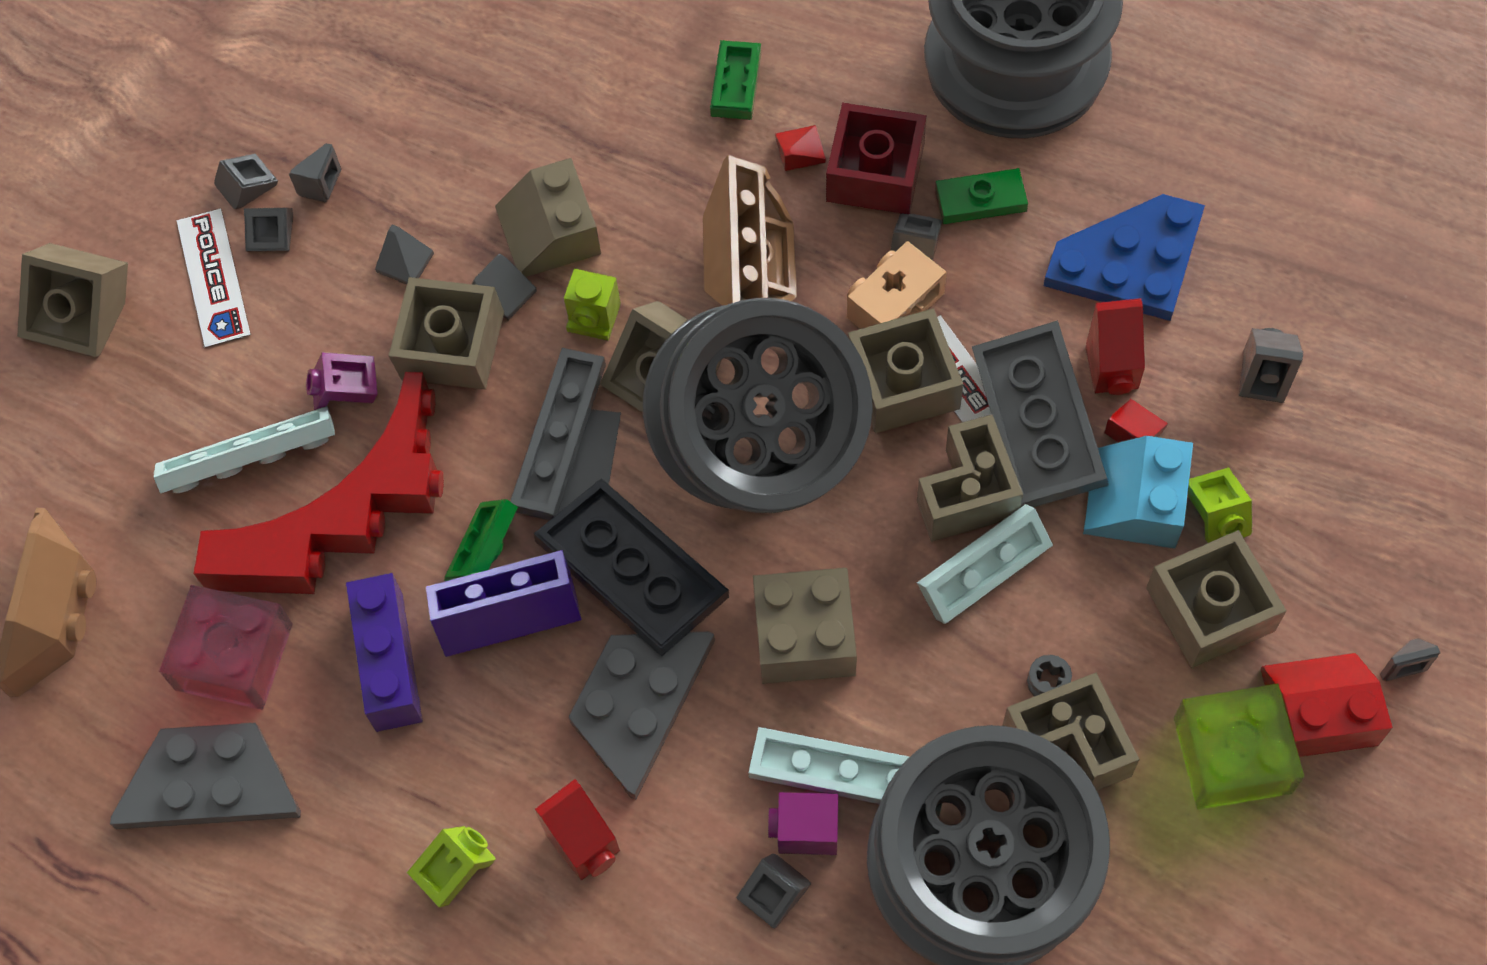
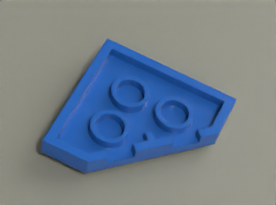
(1130, 255)

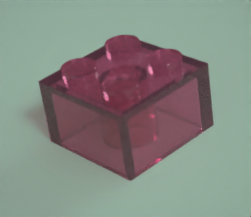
(226, 647)

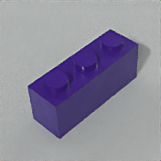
(503, 603)
(383, 652)

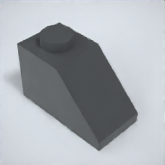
(1269, 364)

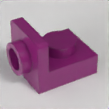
(342, 379)

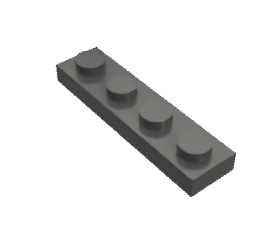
(558, 434)

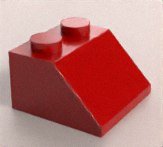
(1331, 703)

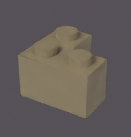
(977, 489)
(1084, 724)

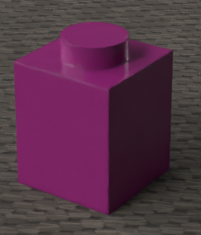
(805, 823)

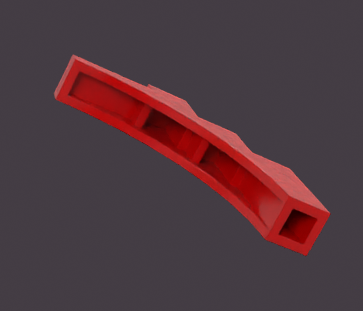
(290, 550)

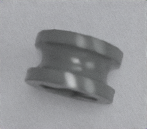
(1055, 665)

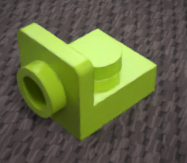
(1221, 504)
(450, 863)

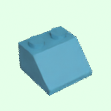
(1144, 492)

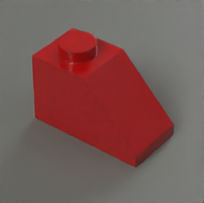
(1116, 346)
(578, 831)

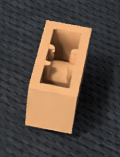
(899, 287)

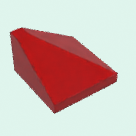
(800, 148)

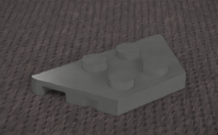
(635, 702)
(205, 779)

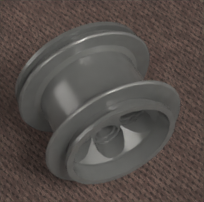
(1019, 62)
(827, 430)
(1042, 791)

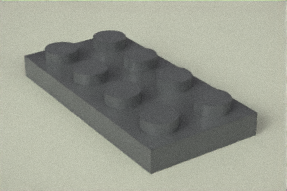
(1040, 414)

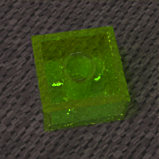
(1238, 746)

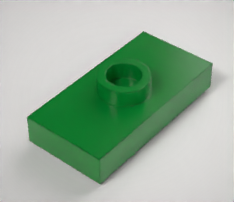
(735, 80)
(981, 196)
(482, 539)

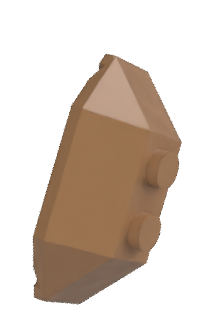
(747, 237)
(45, 607)

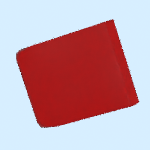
(1133, 422)

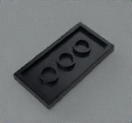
(632, 566)

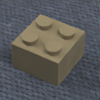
(447, 332)
(908, 370)
(1215, 598)
(805, 625)

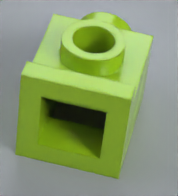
(591, 304)

